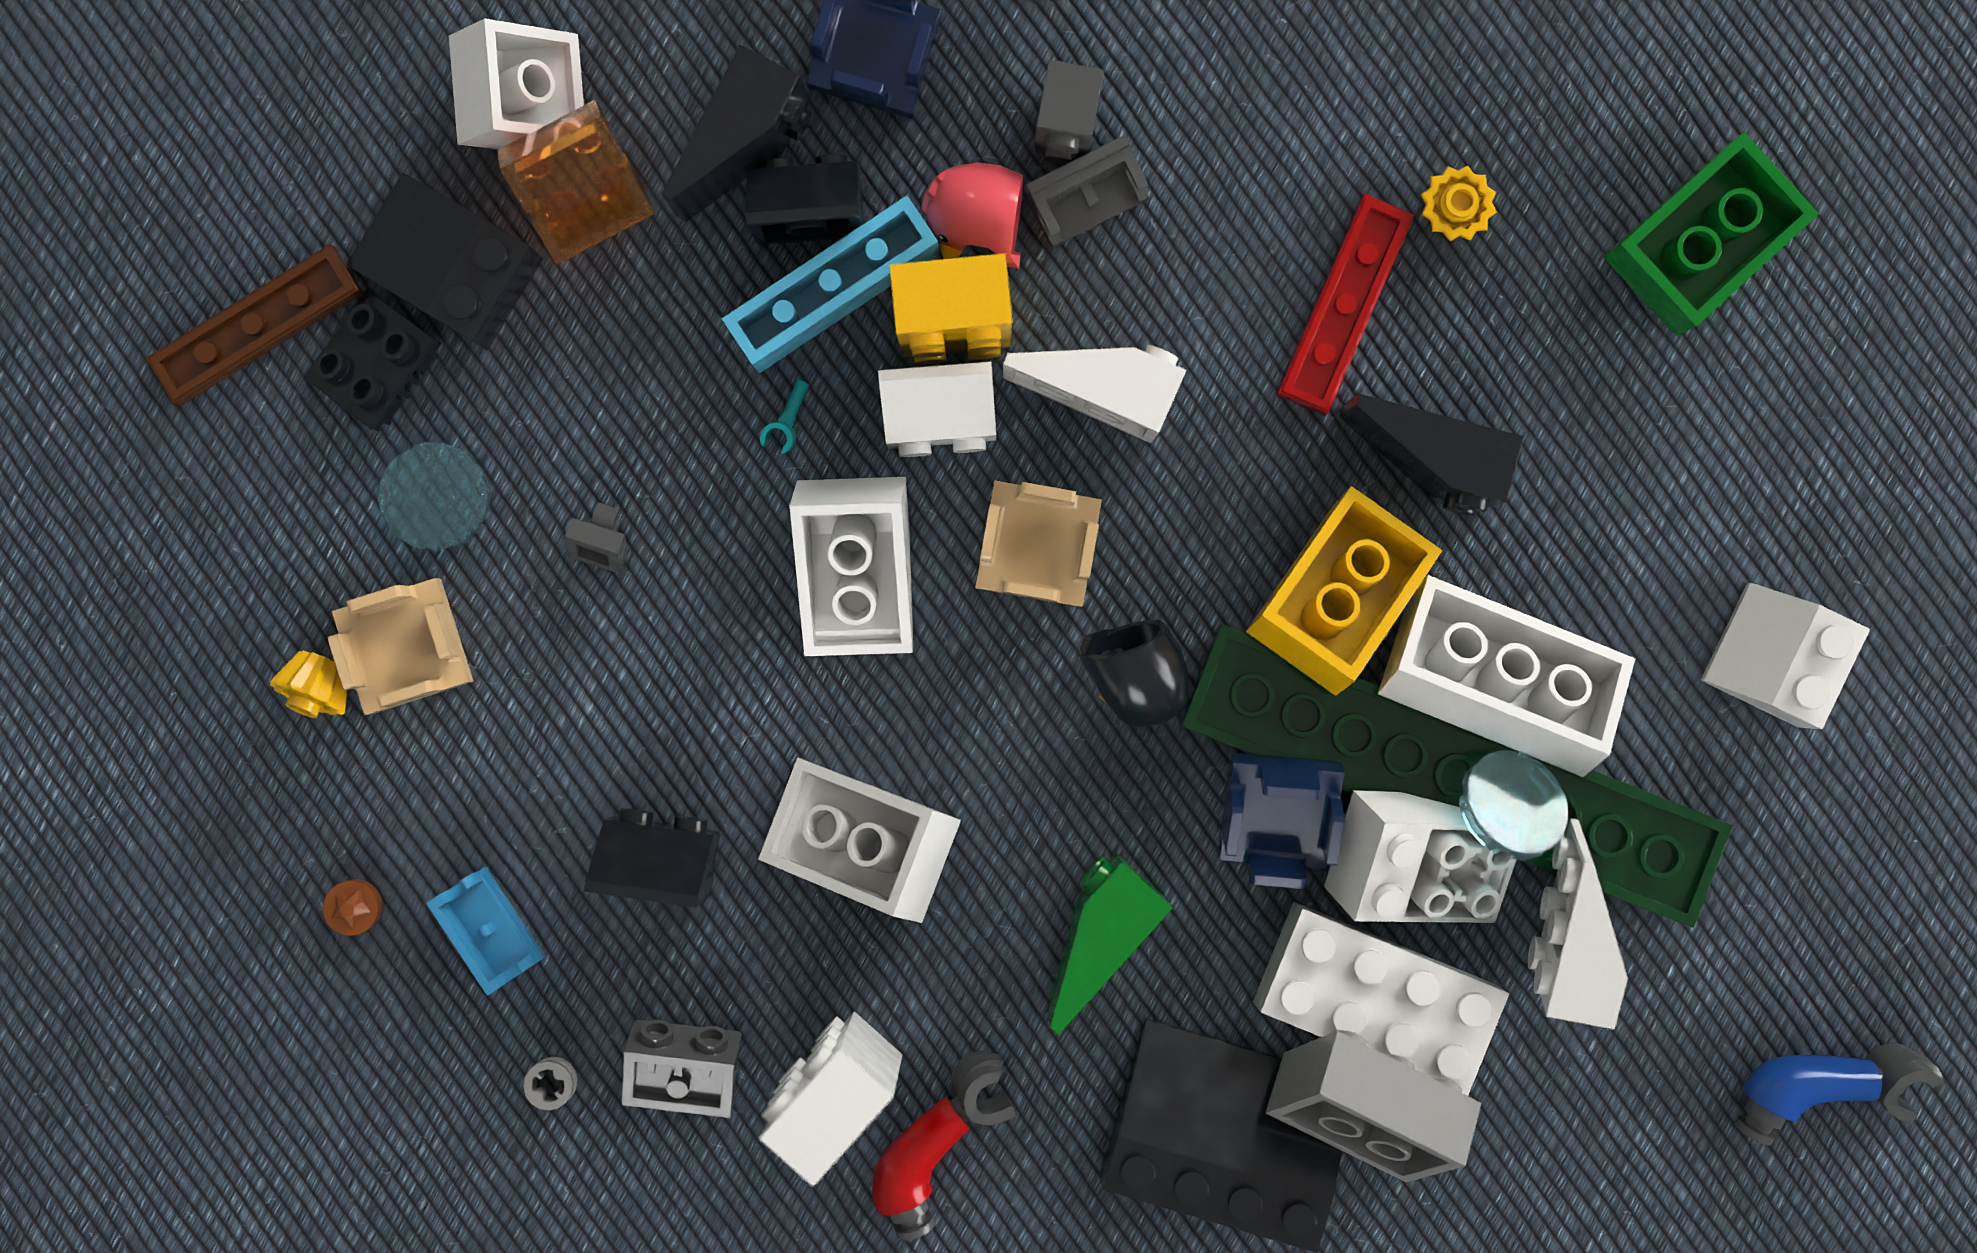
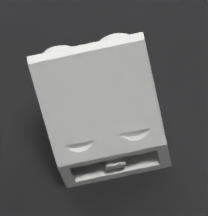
(1415, 863)
(1578, 952)

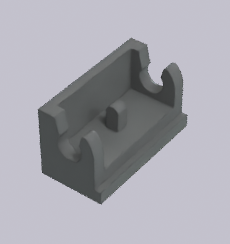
(1087, 191)

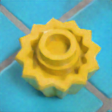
(1458, 203)
(311, 685)

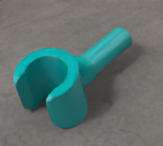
(787, 417)

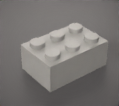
(1374, 1106)

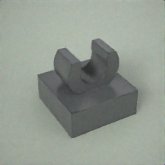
(598, 541)

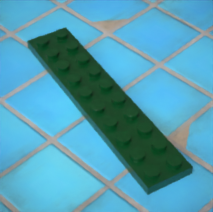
(1263, 705)

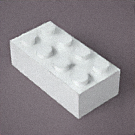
(1507, 676)
(1399, 1000)
(831, 1097)

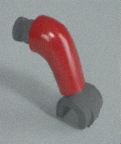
(906, 1165)

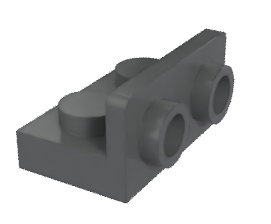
(680, 1068)

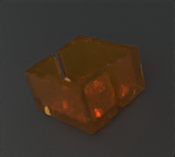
(579, 180)

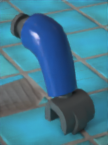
(1794, 1083)

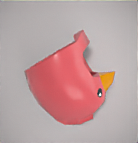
(977, 208)

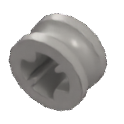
(539, 1095)

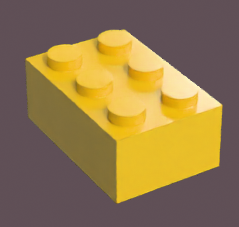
(952, 308)
(1344, 591)

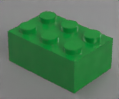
(1710, 235)

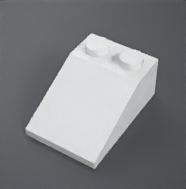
(1110, 385)
(853, 565)
(859, 841)

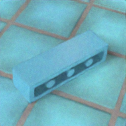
(830, 285)

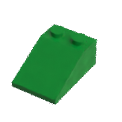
(1107, 926)

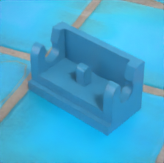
(485, 930)

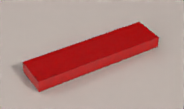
(1345, 304)

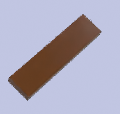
(254, 325)

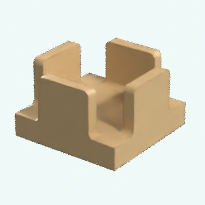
(1039, 543)
(398, 646)

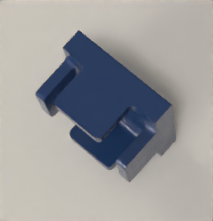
(873, 51)
(1282, 817)

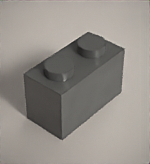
(1067, 111)

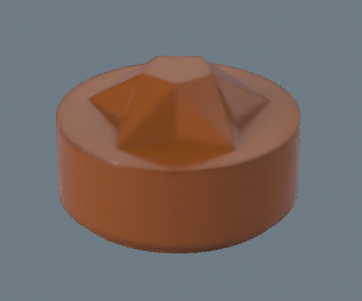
(352, 907)

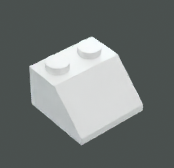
(511, 80)
(938, 408)
(1785, 656)

